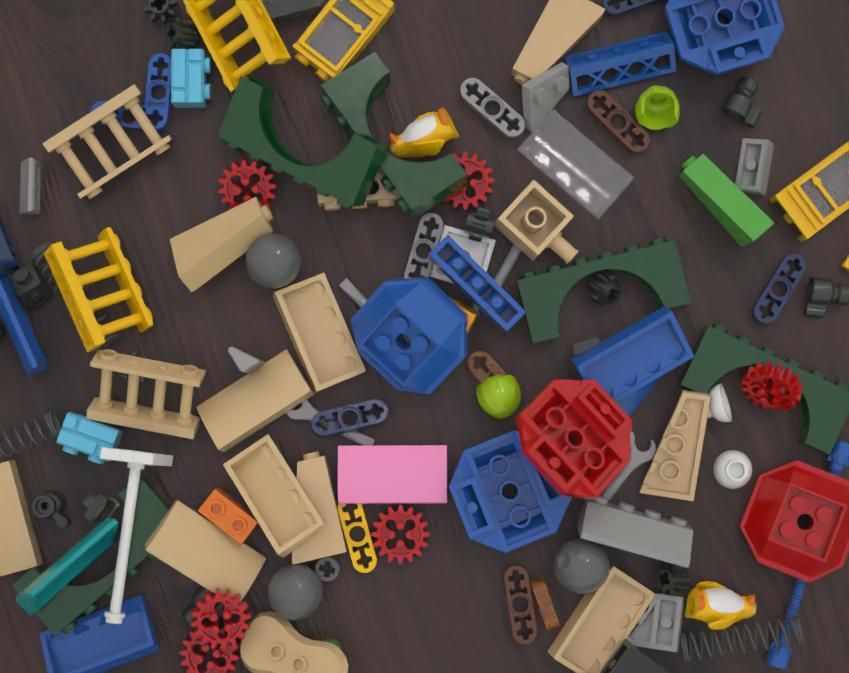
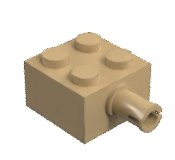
(536, 223)

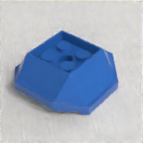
(718, 47)
(427, 318)
(489, 515)

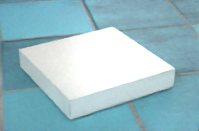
(478, 251)

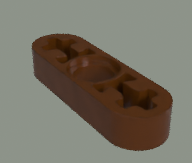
(616, 133)
(516, 625)

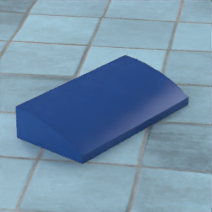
(20, 329)
(635, 355)
(100, 645)

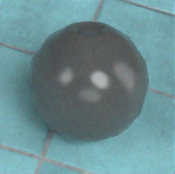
(273, 261)
(581, 566)
(295, 591)

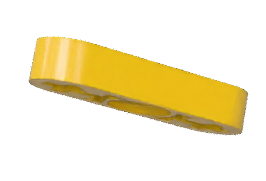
(356, 555)

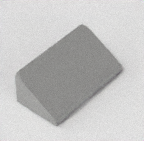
(754, 166)
(30, 187)
(244, 361)

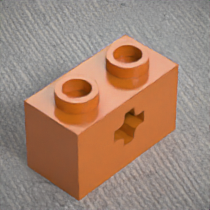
(229, 515)

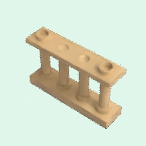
(84, 129)
(142, 417)

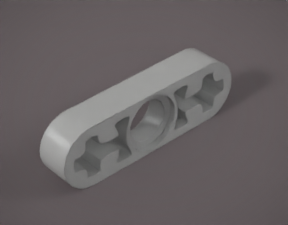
(473, 100)
(423, 230)

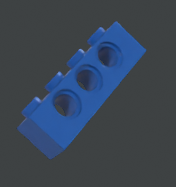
(476, 284)

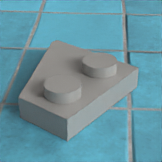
(543, 94)
(660, 624)

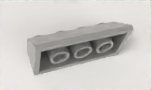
(636, 531)

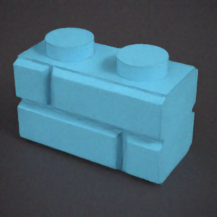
(189, 78)
(87, 436)

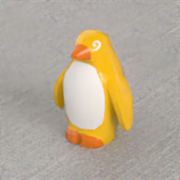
(424, 135)
(718, 605)

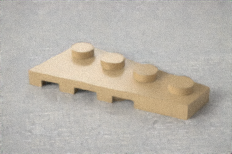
(678, 456)

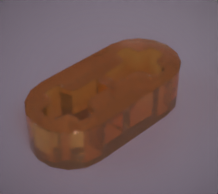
(489, 363)
(545, 604)

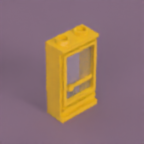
(341, 34)
(817, 194)

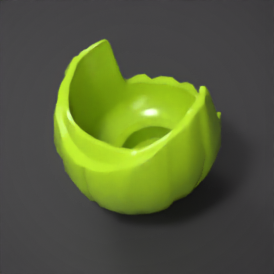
(657, 108)
(499, 395)

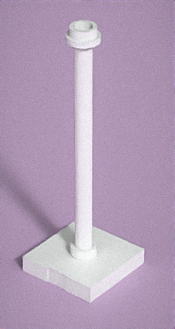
(136, 462)

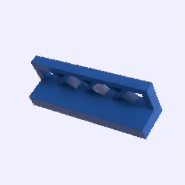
(620, 55)

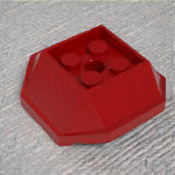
(593, 423)
(772, 517)

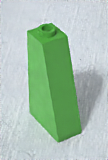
(725, 200)

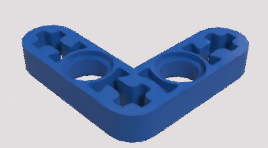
(151, 105)

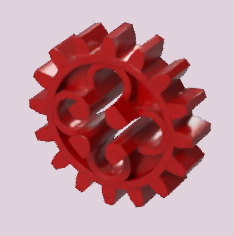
(245, 171)
(479, 187)
(772, 386)
(384, 533)
(208, 609)
(194, 658)

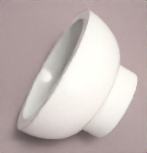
(719, 404)
(732, 469)

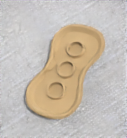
(277, 647)

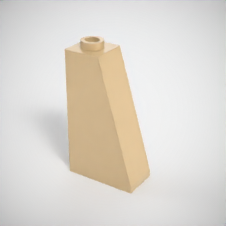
(554, 35)
(218, 242)
(316, 481)

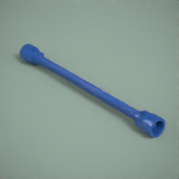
(780, 658)

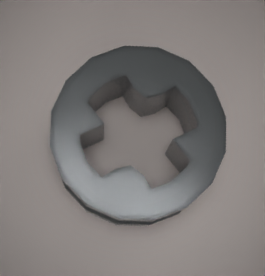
(334, 563)

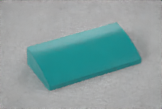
(68, 567)

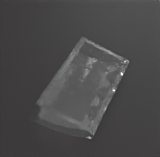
(575, 163)

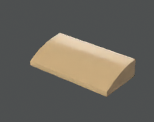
(318, 332)
(254, 401)
(274, 496)
(17, 536)
(204, 551)
(601, 623)

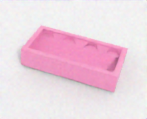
(392, 474)

